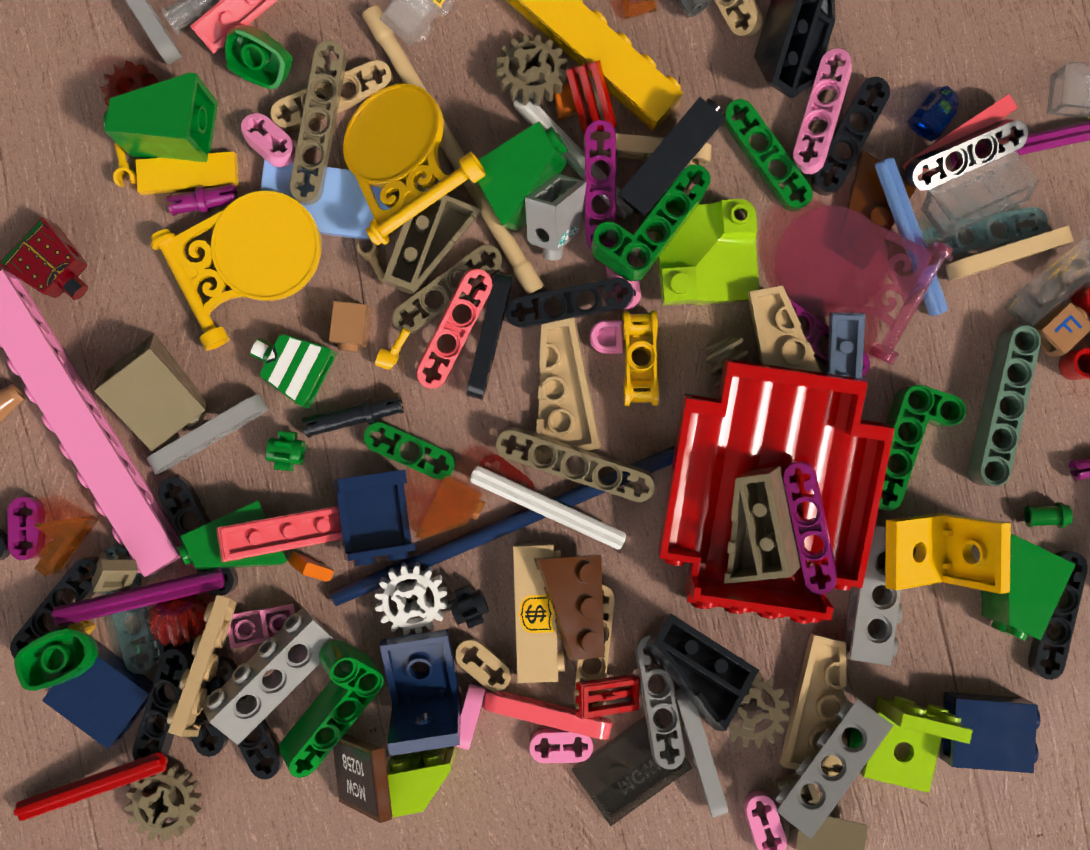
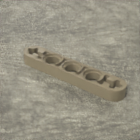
(316, 106)
(558, 466)

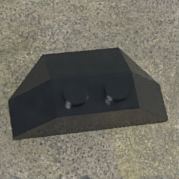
(794, 43)

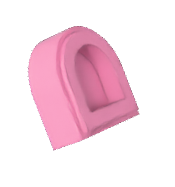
(607, 337)

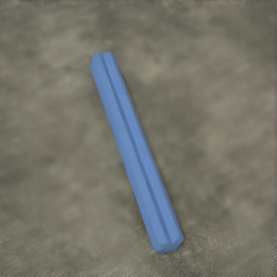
(908, 227)

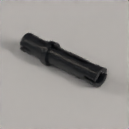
(351, 415)

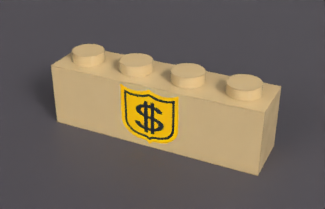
(535, 617)

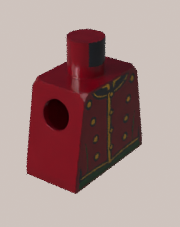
(47, 261)

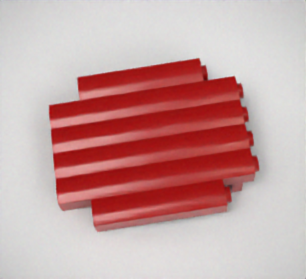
(766, 421)

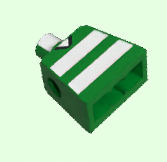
(294, 367)

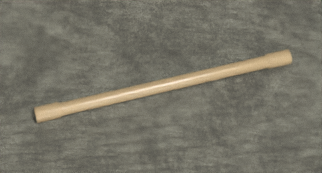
(521, 266)

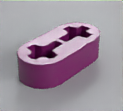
(22, 528)

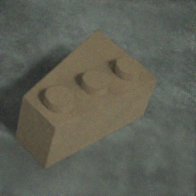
(427, 241)
(762, 529)

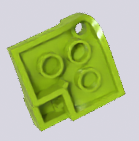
(710, 256)

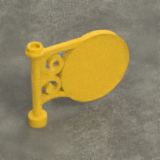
(392, 144)
(261, 248)

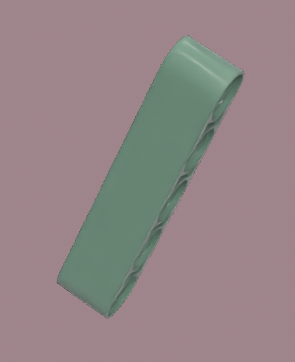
(1015, 395)

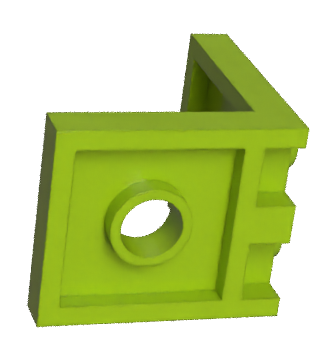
(923, 733)

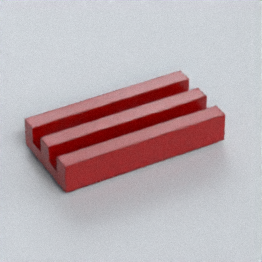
(578, 96)
(606, 683)

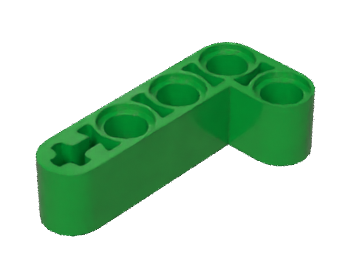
(658, 220)
(916, 421)
(351, 689)

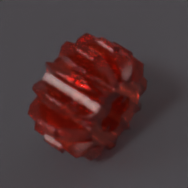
(125, 79)
(178, 619)

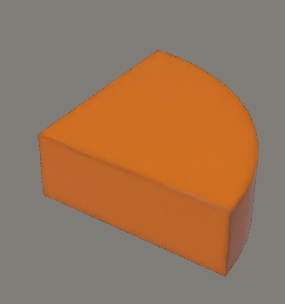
(564, 102)
(310, 567)

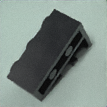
(702, 669)

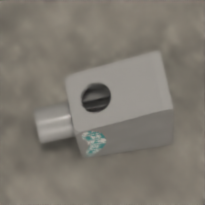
(555, 214)

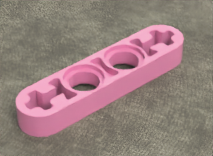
(822, 111)

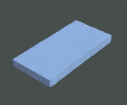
(342, 206)

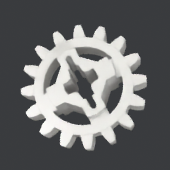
(421, 607)

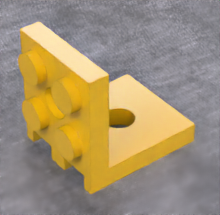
(945, 553)

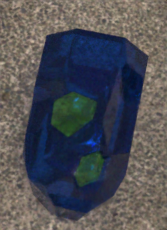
(934, 113)

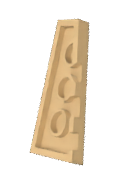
(779, 331)
(203, 669)
(816, 703)

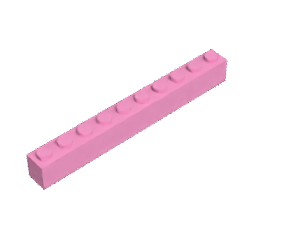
(84, 431)

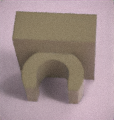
(114, 574)

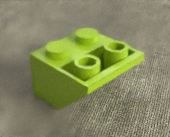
(416, 778)

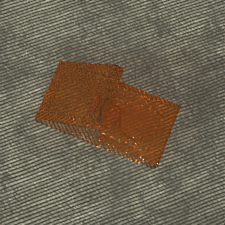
(67, 537)

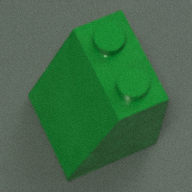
(164, 119)
(519, 169)
(1035, 590)

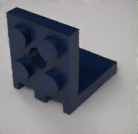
(423, 703)

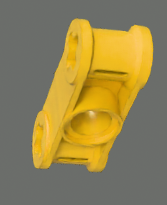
(640, 382)

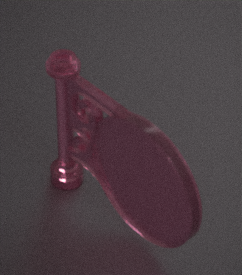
(839, 261)

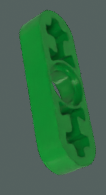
(383, 449)

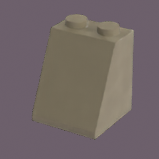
(151, 393)

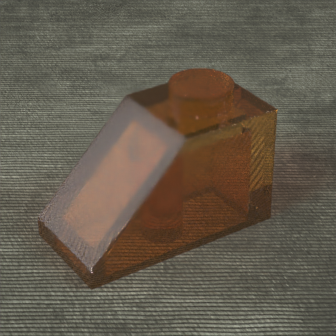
(451, 508)

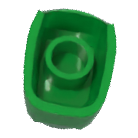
(256, 56)
(55, 659)

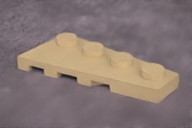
(564, 390)

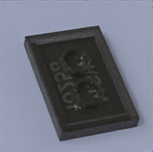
(624, 772)

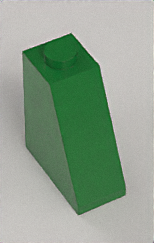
(202, 545)

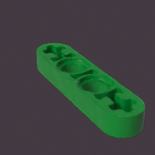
(772, 152)

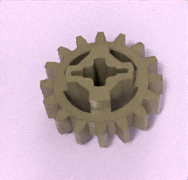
(531, 70)
(773, 714)
(149, 807)

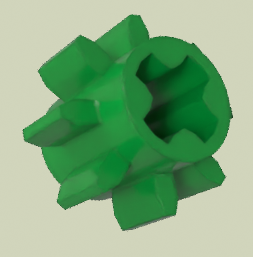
(285, 450)

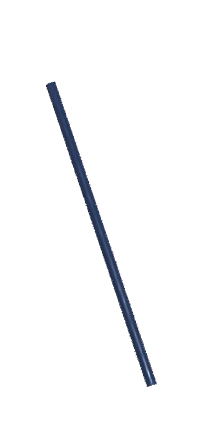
(493, 530)

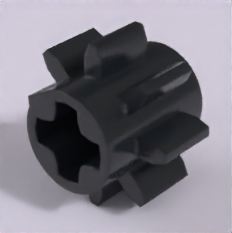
(468, 606)

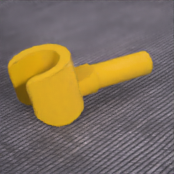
(123, 168)
(387, 359)

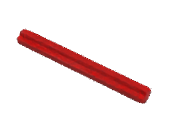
(91, 786)

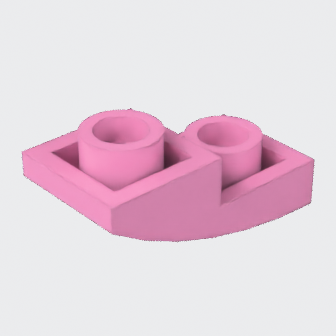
(257, 625)

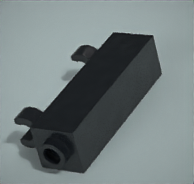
(672, 156)

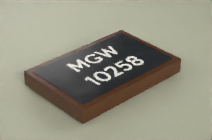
(363, 777)

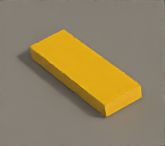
(177, 175)

